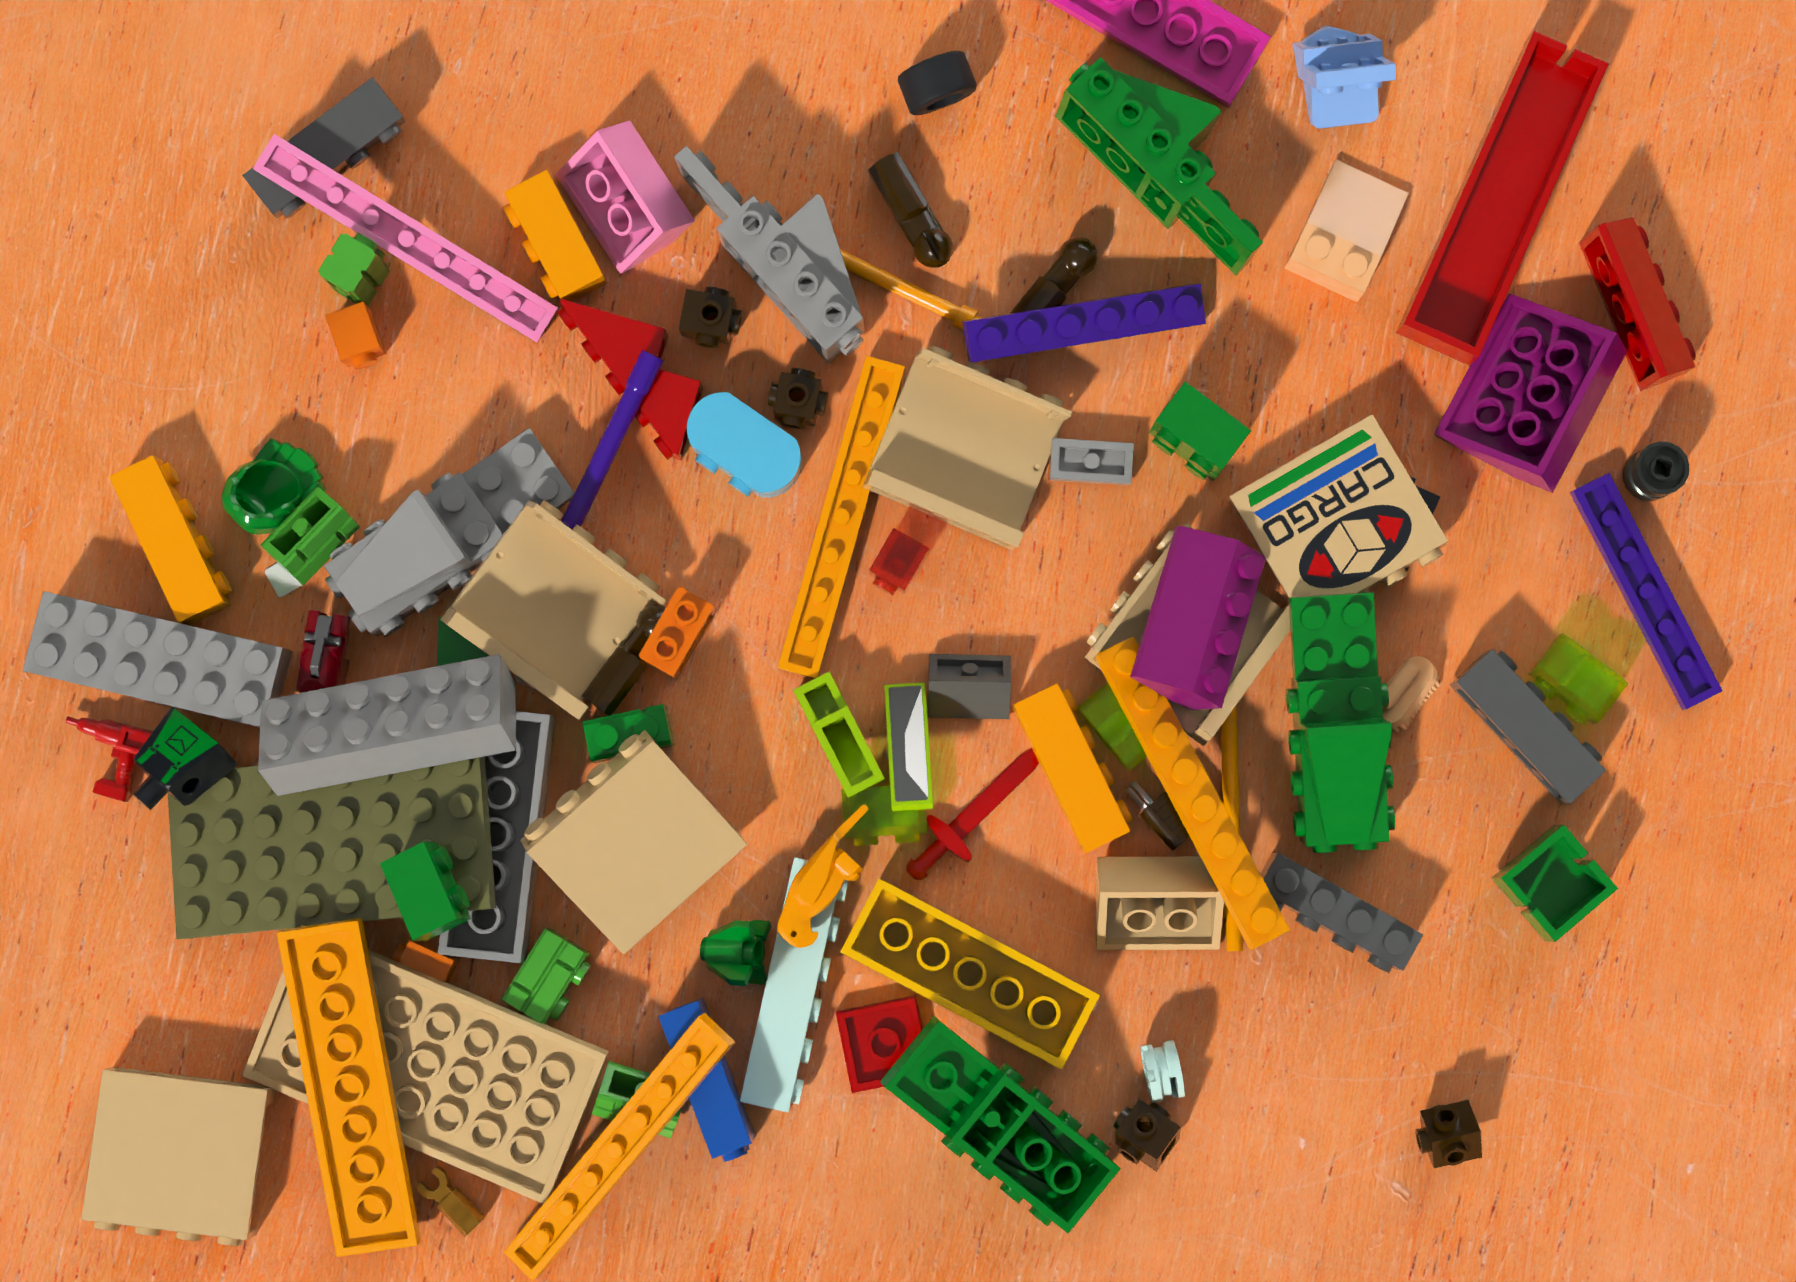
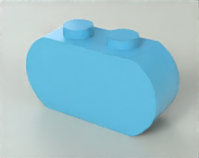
(743, 446)

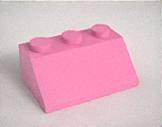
(624, 196)

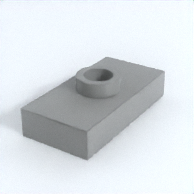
(1091, 461)

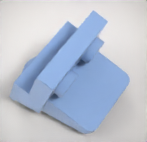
(1342, 76)

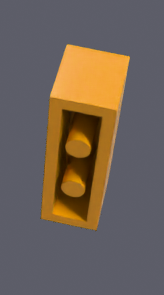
(553, 238)

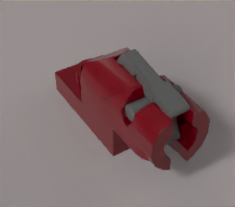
(323, 652)

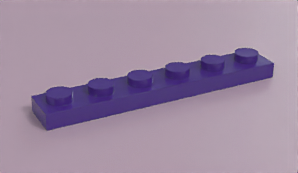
(1084, 322)
(1646, 591)

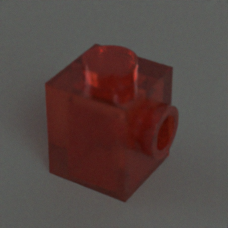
(897, 562)

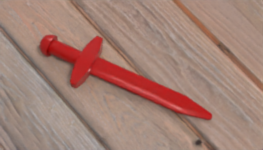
(950, 836)

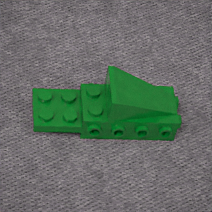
(1158, 134)
(1338, 724)
(1002, 1126)

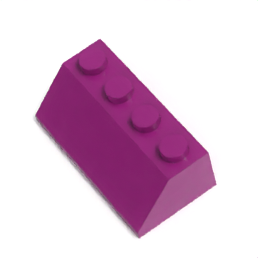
(1198, 618)

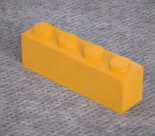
(170, 539)
(1071, 767)

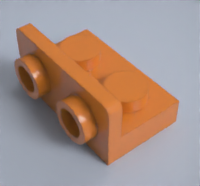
(677, 632)

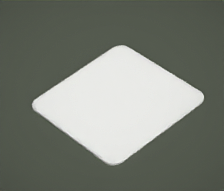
(281, 580)

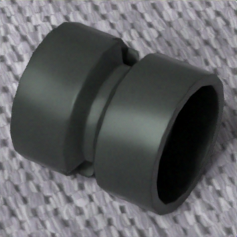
(1656, 471)

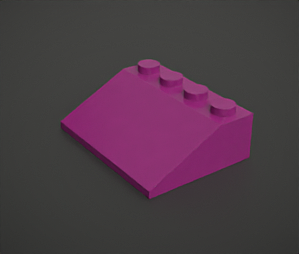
(1532, 391)

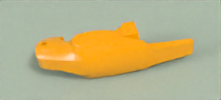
(817, 886)

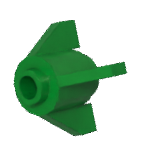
(737, 952)

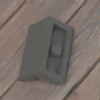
(969, 686)

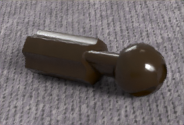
(912, 211)
(1075, 260)
(623, 665)

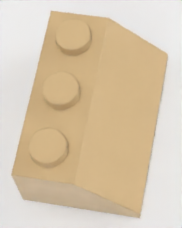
(1156, 904)

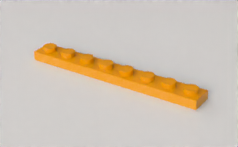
(840, 519)
(1194, 799)
(619, 1146)

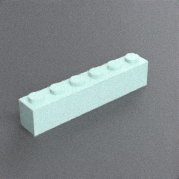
(786, 1012)

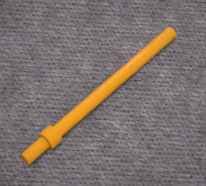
(909, 291)
(1230, 795)

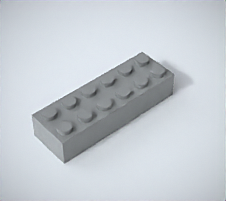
(155, 659)
(387, 725)
(515, 799)

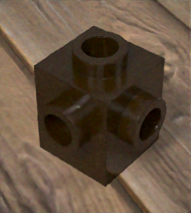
(699, 307)
(800, 413)
(1146, 1134)
(1449, 1134)

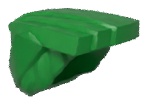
(270, 486)

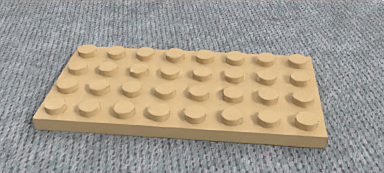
(464, 1074)

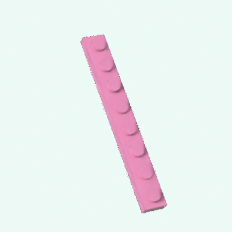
(405, 238)

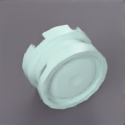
(1162, 1071)

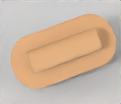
(1409, 691)

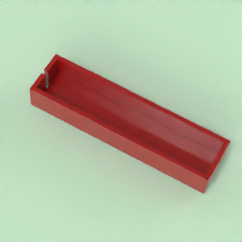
(1502, 199)

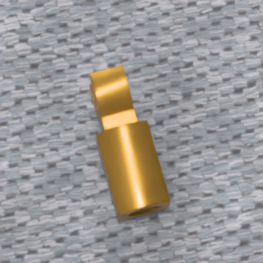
(452, 1203)

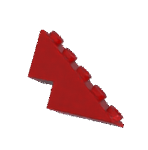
(619, 344)

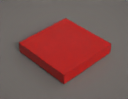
(876, 1038)

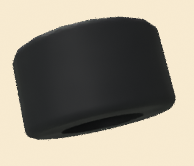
(937, 82)

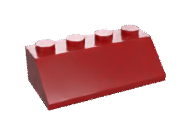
(1637, 302)

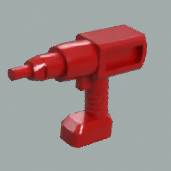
(126, 743)

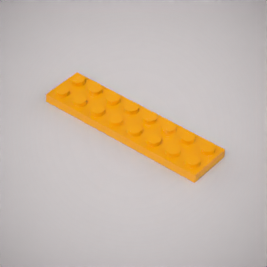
(349, 1087)

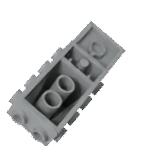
(791, 261)
(441, 535)

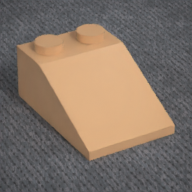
(1347, 231)

